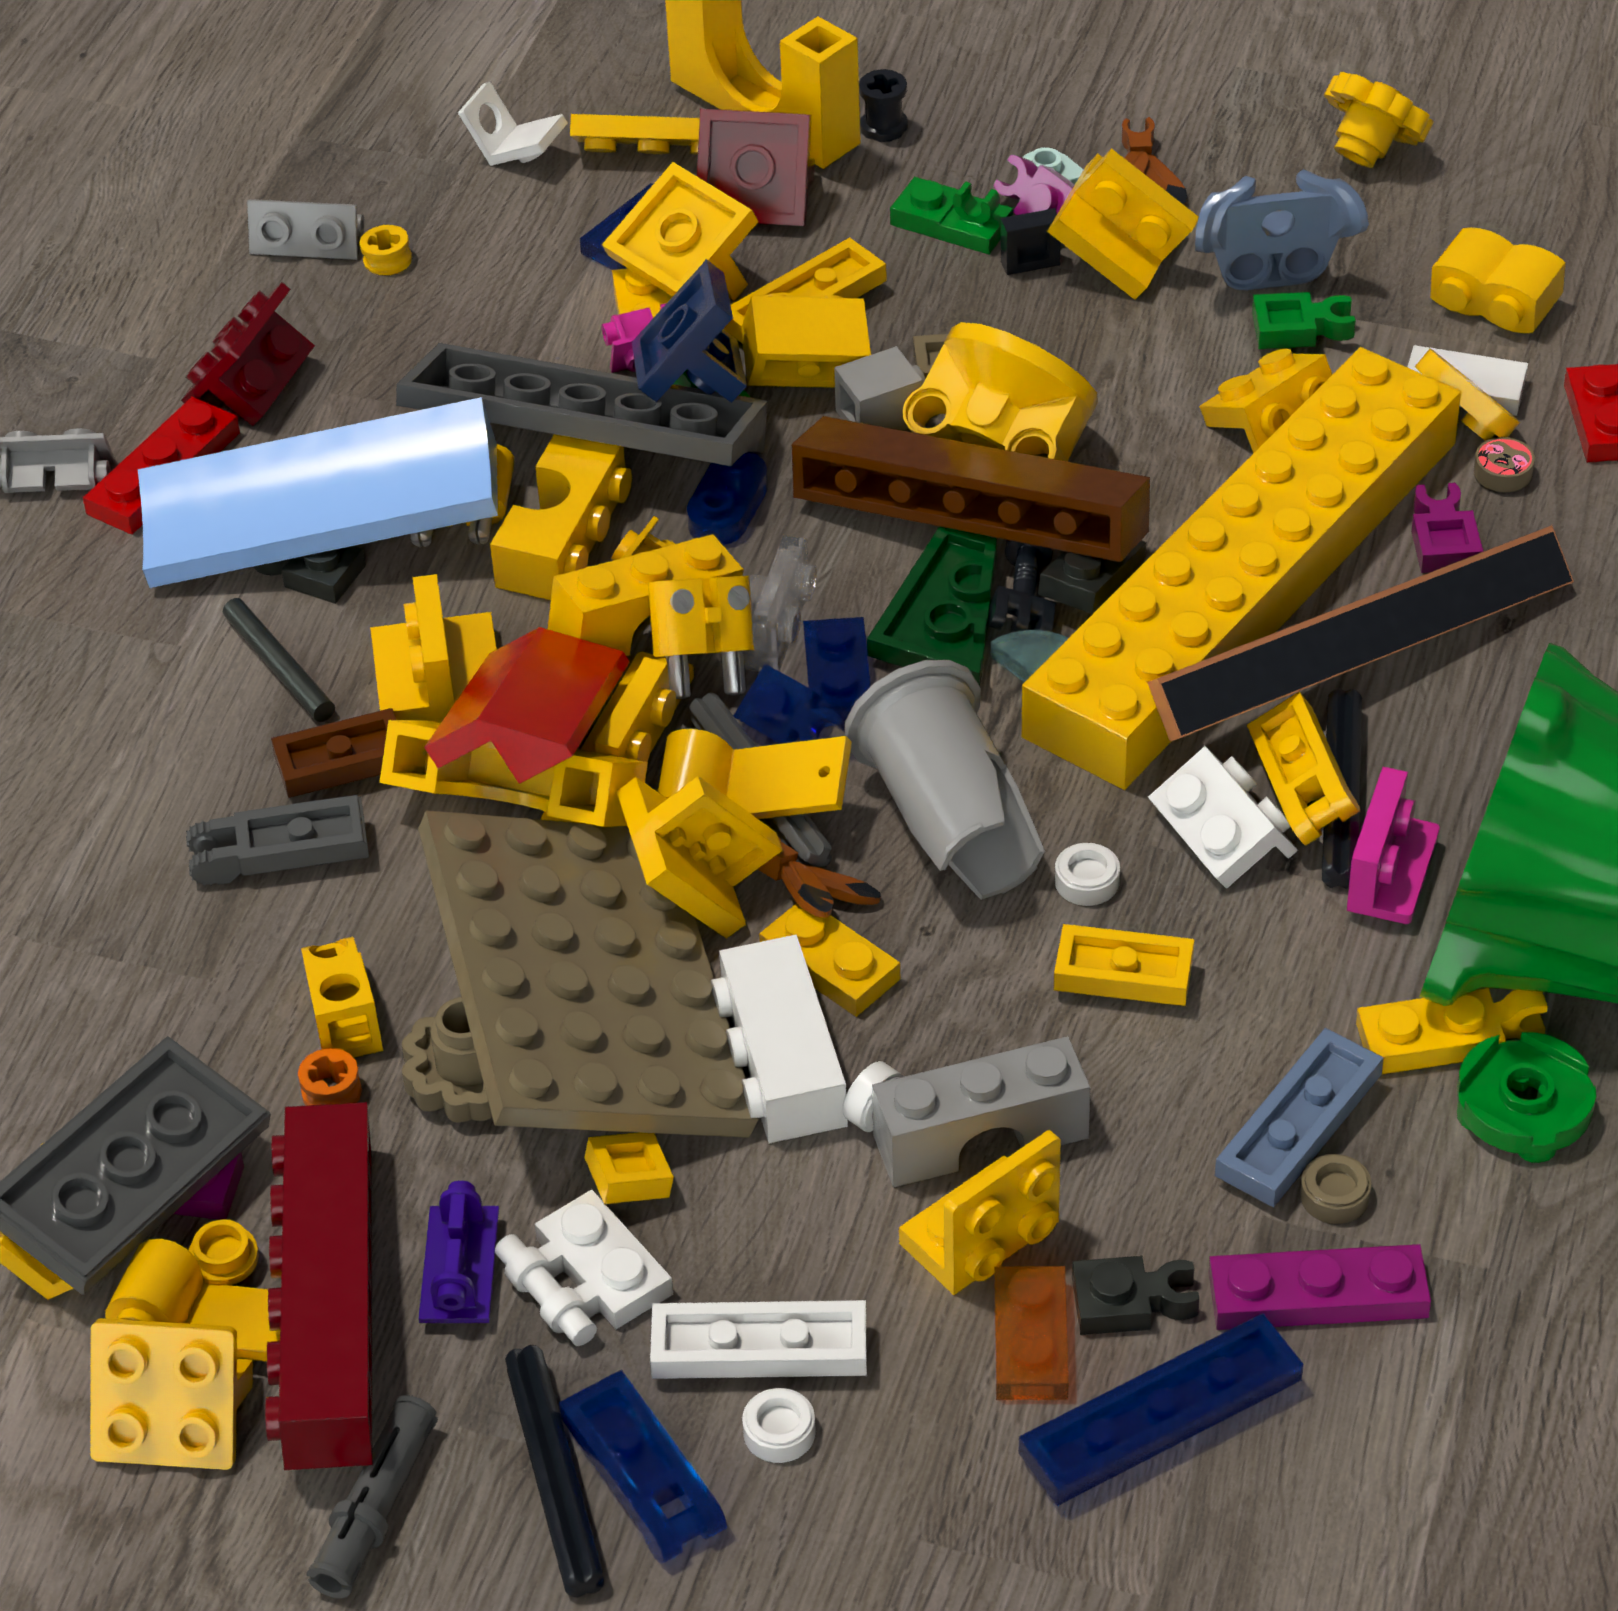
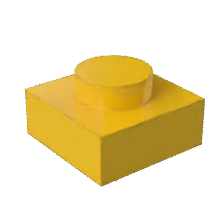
(628, 1167)

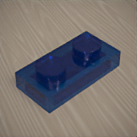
(837, 661)

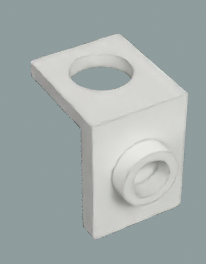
(508, 139)

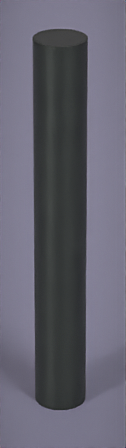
(278, 660)

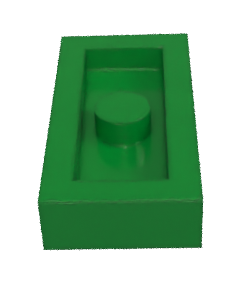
(950, 214)

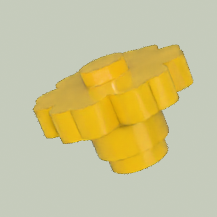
(1373, 118)

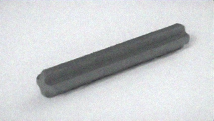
(794, 830)

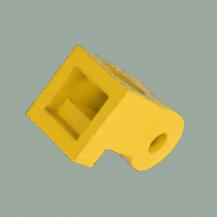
(342, 998)

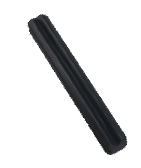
(1344, 739)
(554, 1471)

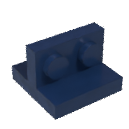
(691, 337)

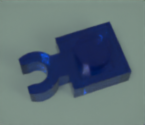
(785, 709)

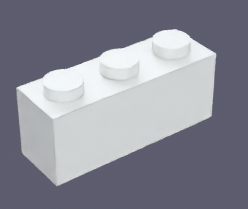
(780, 1039)

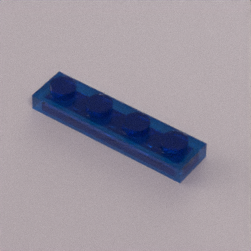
(1160, 1409)

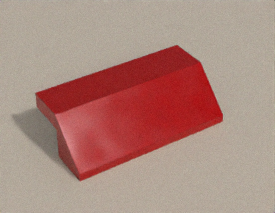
(530, 702)

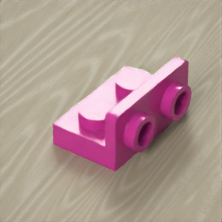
(1391, 853)

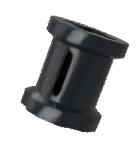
(883, 105)

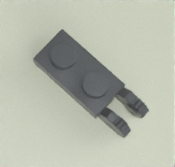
(277, 839)

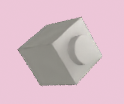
(876, 388)

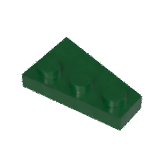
(941, 605)

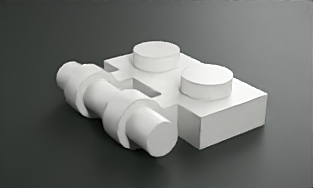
(598, 1255)

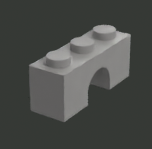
(934, 1113)

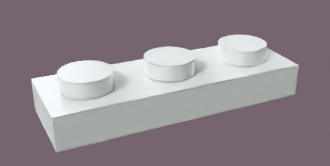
(758, 1339)

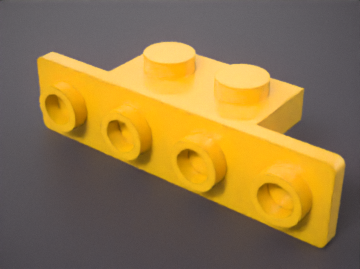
(634, 713)

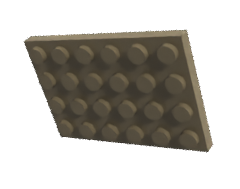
(580, 981)

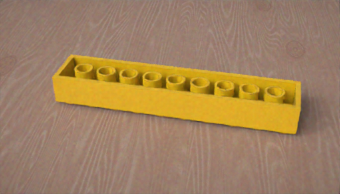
(1241, 560)

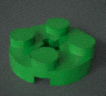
(1519, 1125)

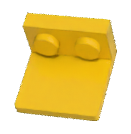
(988, 1216)

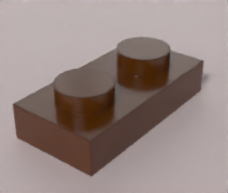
(332, 753)

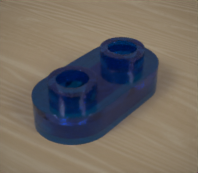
(727, 498)

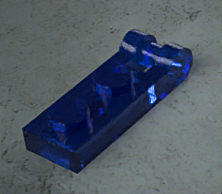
(641, 1465)

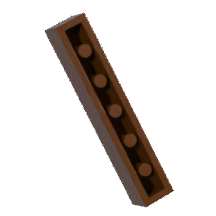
(972, 488)

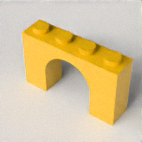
(817, 71)

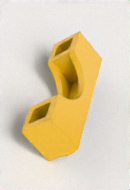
(573, 790)

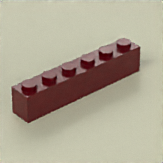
(324, 1288)

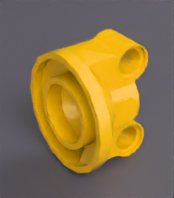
(1002, 395)

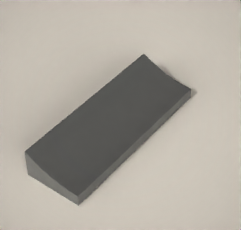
(587, 404)

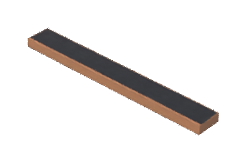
(1359, 633)

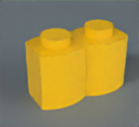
(1497, 280)

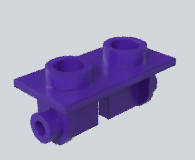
(459, 1258)

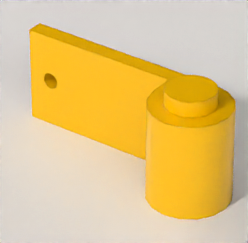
(760, 779)
(169, 1287)

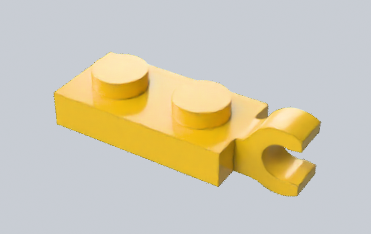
(1429, 1035)

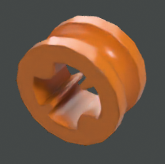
(325, 1064)

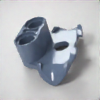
(1275, 247)

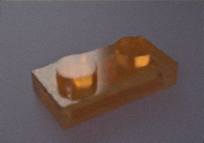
(1031, 1333)

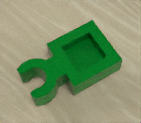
(1295, 321)

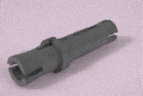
(361, 1519)

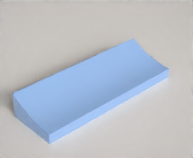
(318, 492)

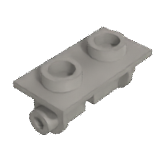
(304, 229)
(77, 457)

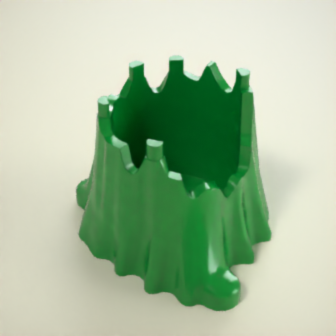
(1545, 861)

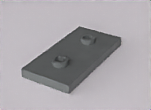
(126, 1164)

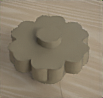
(444, 1066)

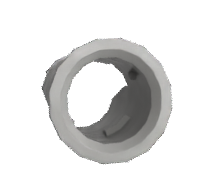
(946, 774)

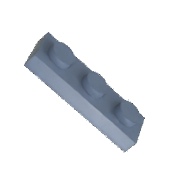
(1298, 1117)

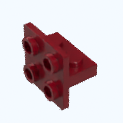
(251, 358)

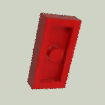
(1594, 406)

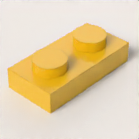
(838, 958)
(1124, 964)

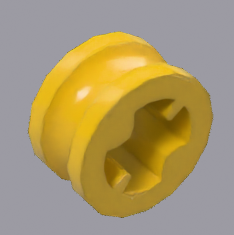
(397, 253)

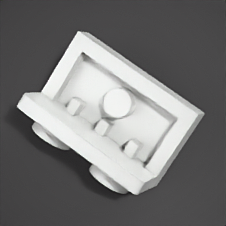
(1218, 816)

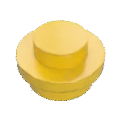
(224, 1252)

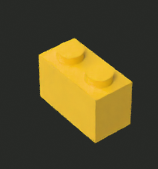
(802, 339)

